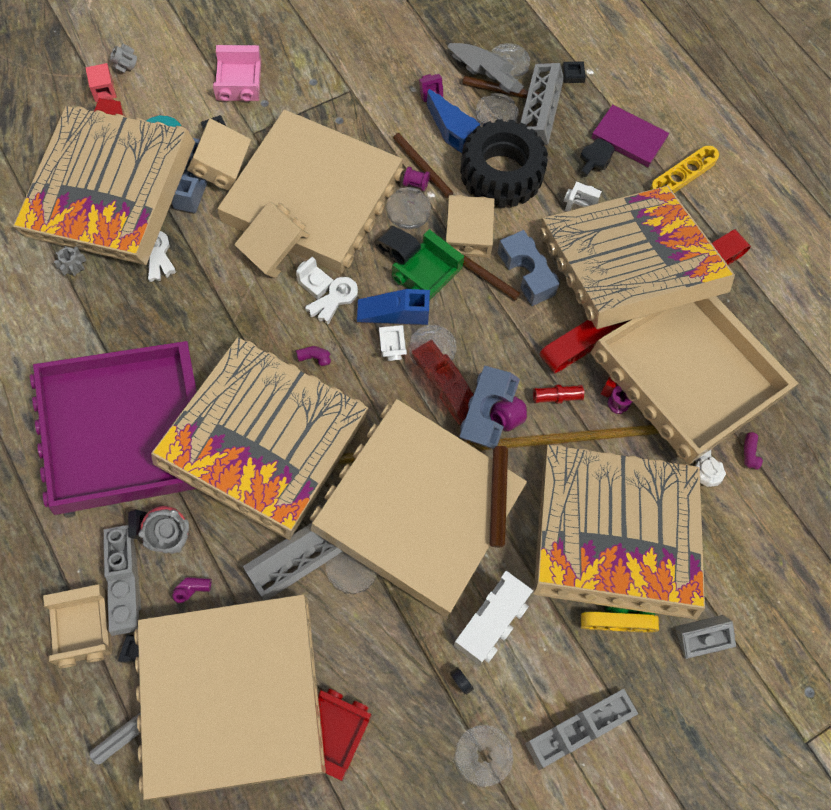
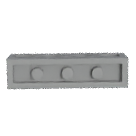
(548, 99)
(283, 556)

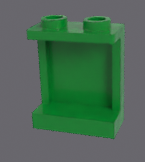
(430, 267)

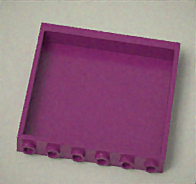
(104, 422)

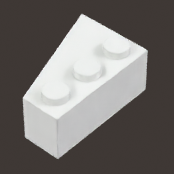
(493, 619)

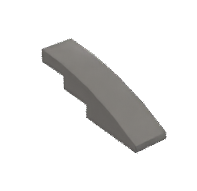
(581, 729)

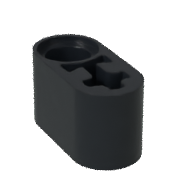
(397, 245)

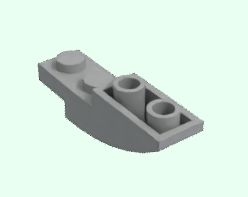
(486, 63)
(122, 579)

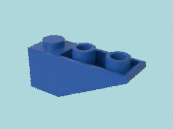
(450, 120)
(396, 307)

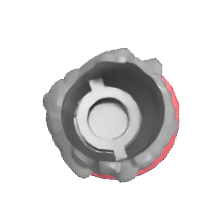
(164, 530)

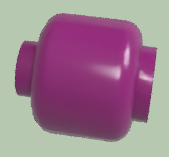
(509, 414)

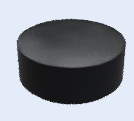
(461, 681)

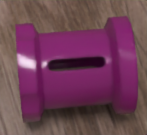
(416, 179)
(614, 401)

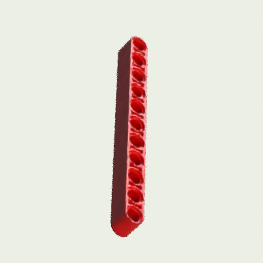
(584, 337)

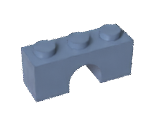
(190, 188)
(521, 251)
(492, 386)

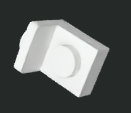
(313, 278)

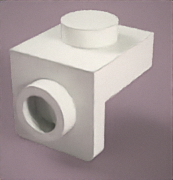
(582, 195)
(392, 342)

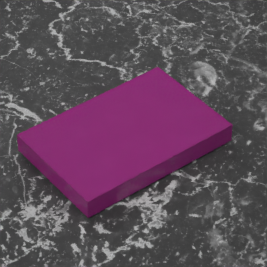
(631, 135)

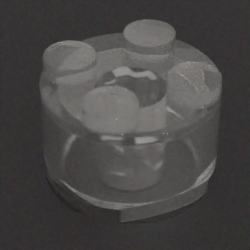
(499, 756)

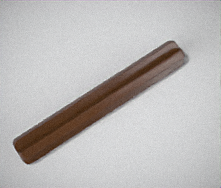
(499, 497)

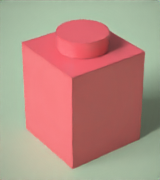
(101, 82)

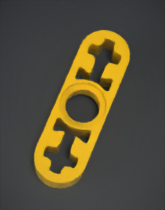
(619, 622)

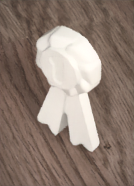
(159, 259)
(341, 292)
(711, 470)

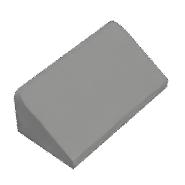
(706, 636)

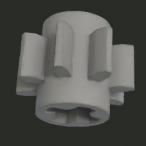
(123, 58)
(70, 261)

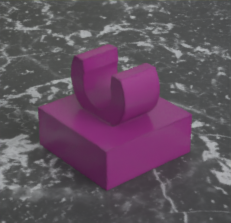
(430, 82)

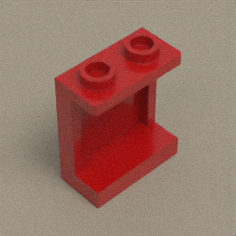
(341, 731)

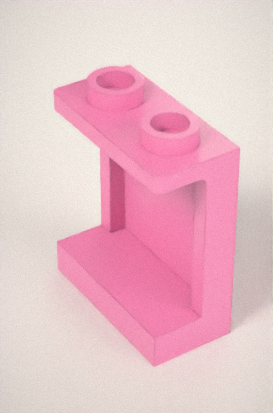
(237, 73)

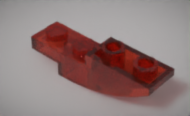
(446, 379)

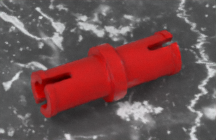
(558, 394)

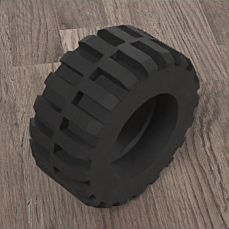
(510, 141)

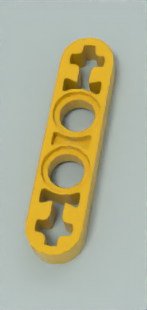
(686, 174)

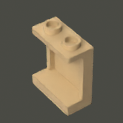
(219, 155)
(470, 225)
(271, 237)
(79, 625)

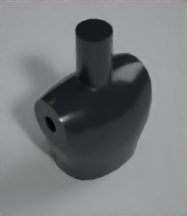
(596, 155)

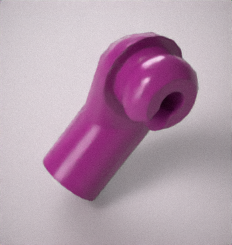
(314, 352)
(750, 449)
(189, 586)

